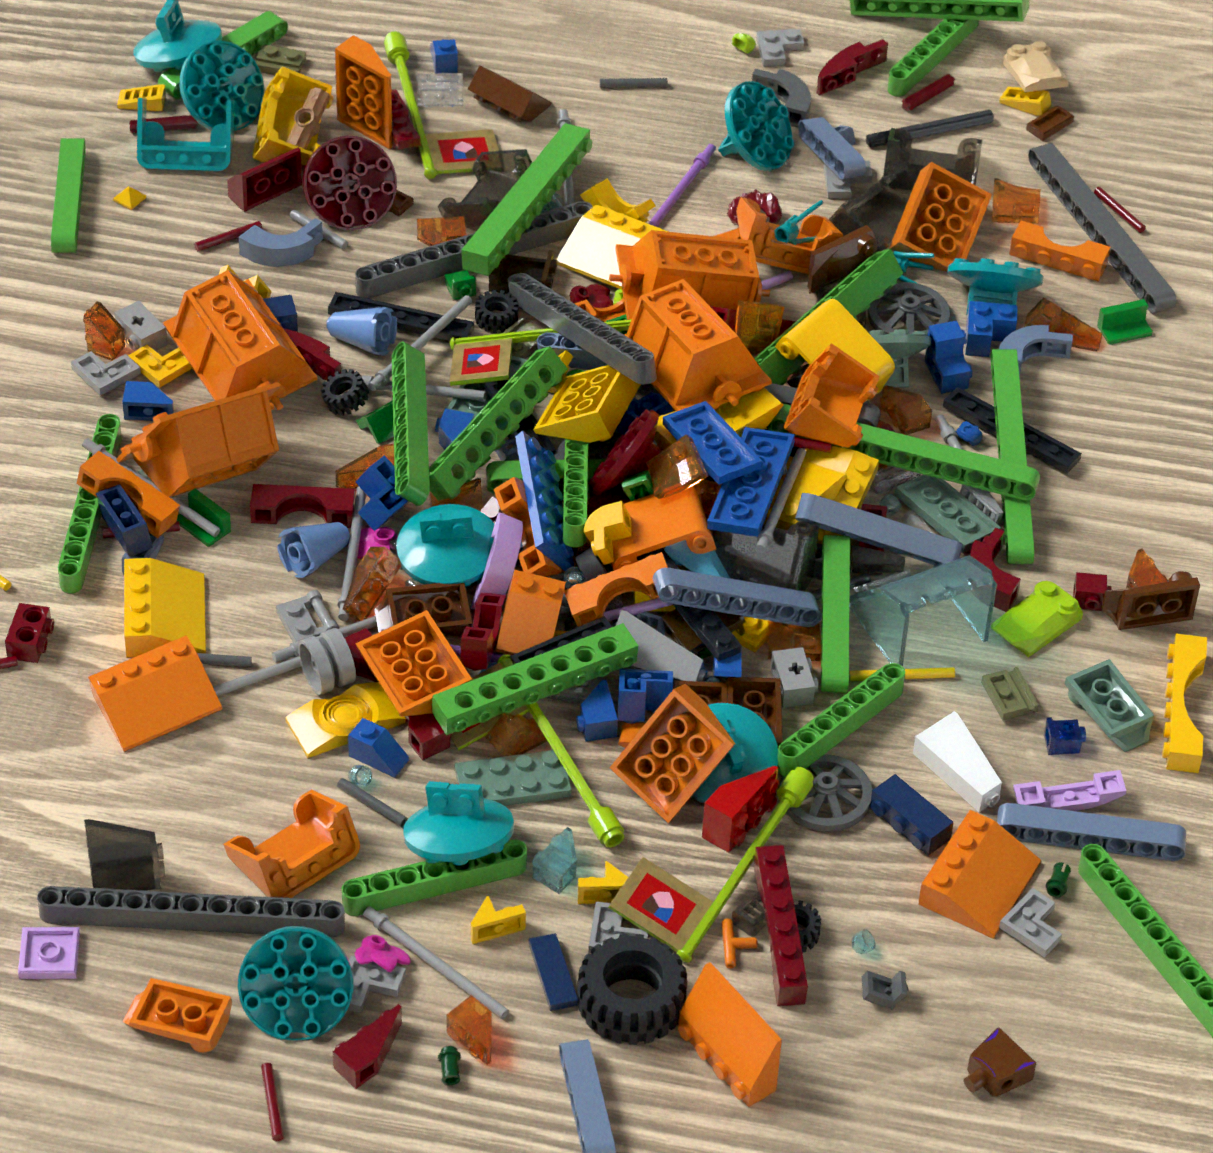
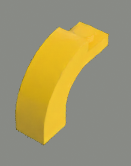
(606, 196)

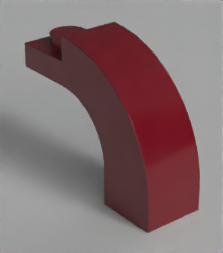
(1007, 584)

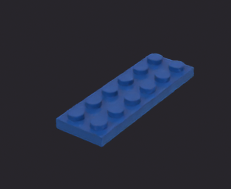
(746, 499)
(543, 500)

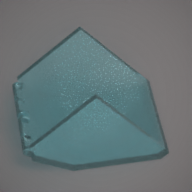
(886, 607)

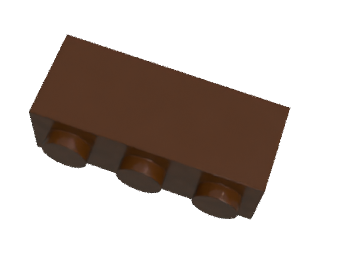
(507, 95)

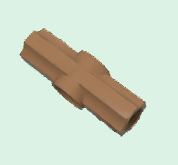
(312, 112)

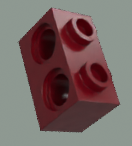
(29, 632)

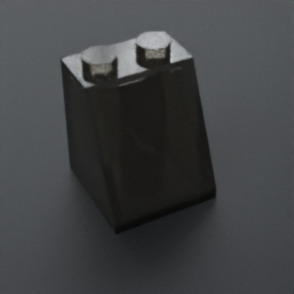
(123, 857)

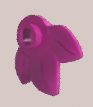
(377, 538)
(377, 950)

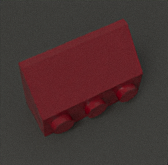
(266, 180)

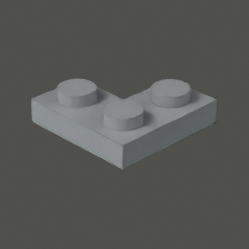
(774, 43)
(840, 188)
(104, 376)
(608, 924)
(1027, 925)
(373, 978)

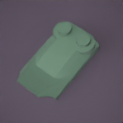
(1112, 704)

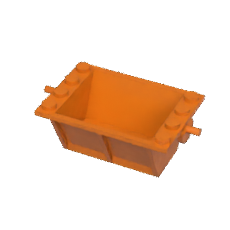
(715, 267)
(236, 340)
(693, 349)
(207, 442)

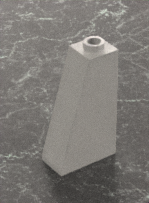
(661, 653)

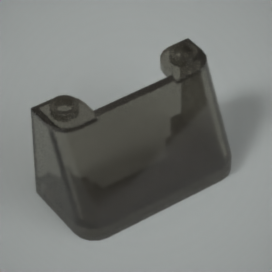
(962, 164)
(496, 176)
(878, 206)
(784, 564)

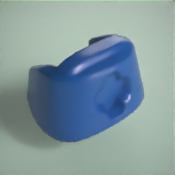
(969, 433)

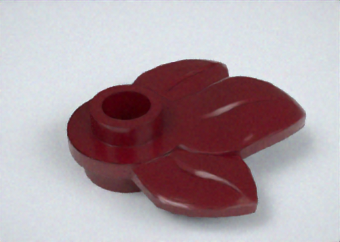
(595, 294)

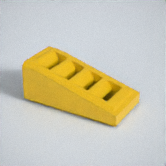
(155, 97)
(1031, 102)

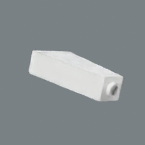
(958, 761)

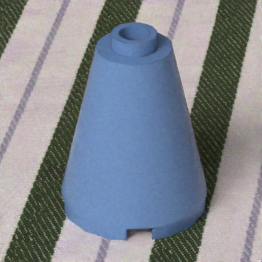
(365, 328)
(311, 546)

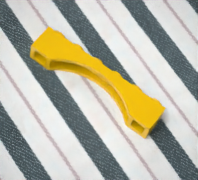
(1184, 742)

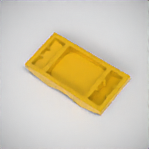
(328, 722)

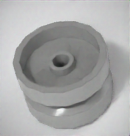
(326, 661)

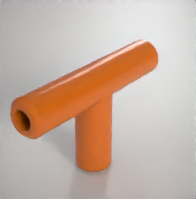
(731, 943)

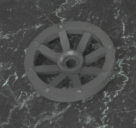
(908, 307)
(827, 790)

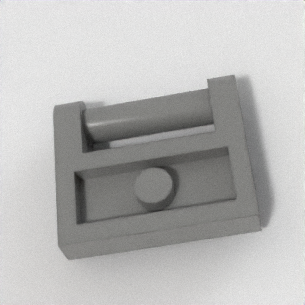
(298, 620)

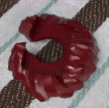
(767, 201)

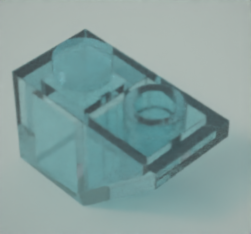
(557, 862)

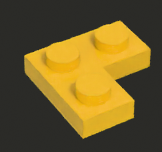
(160, 369)

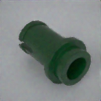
(1057, 884)
(449, 1058)

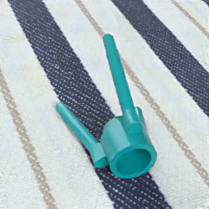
(789, 230)
(904, 262)

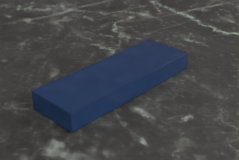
(553, 972)

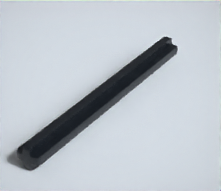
(935, 127)

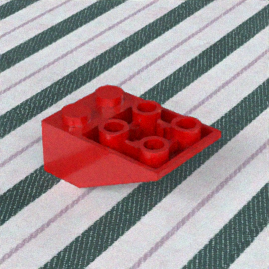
(738, 808)

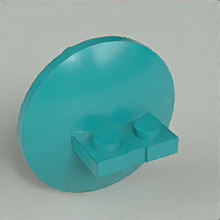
(173, 39)
(217, 75)
(757, 126)
(994, 282)
(446, 545)
(753, 748)
(457, 824)
(295, 983)

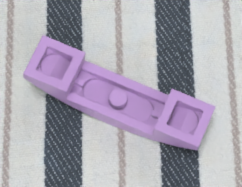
(502, 557)
(1074, 796)

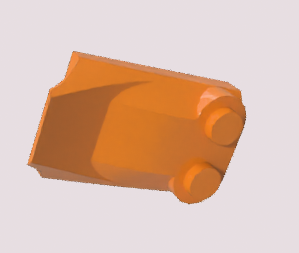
(181, 1013)

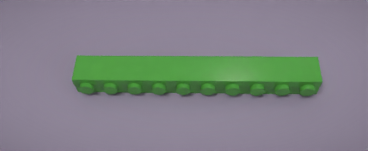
(526, 199)
(854, 293)

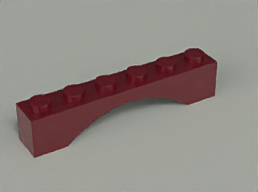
(423, 730)
(785, 945)

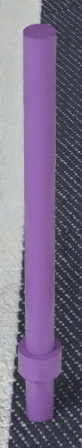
(700, 162)

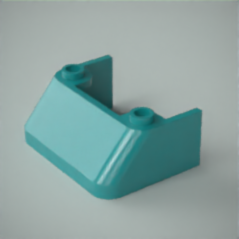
(157, 153)

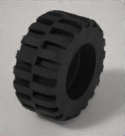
(635, 960)

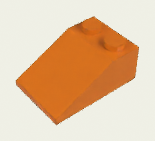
(529, 612)

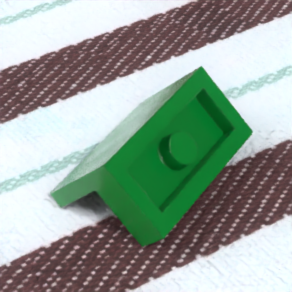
(1124, 322)
(379, 422)
(209, 510)

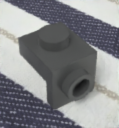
(884, 990)

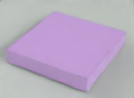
(49, 953)

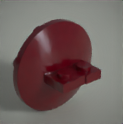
(349, 182)
(628, 455)

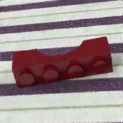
(273, 502)
(481, 639)

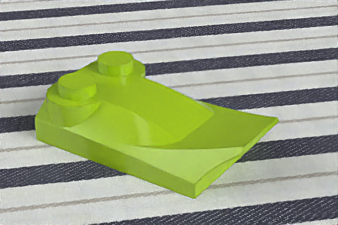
(1039, 618)

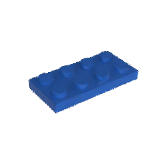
(718, 445)

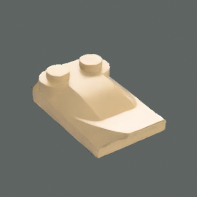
(1034, 67)

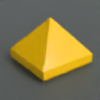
(129, 197)

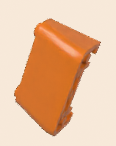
(777, 253)
(831, 399)
(663, 523)
(303, 851)

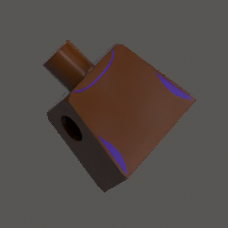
(999, 1065)

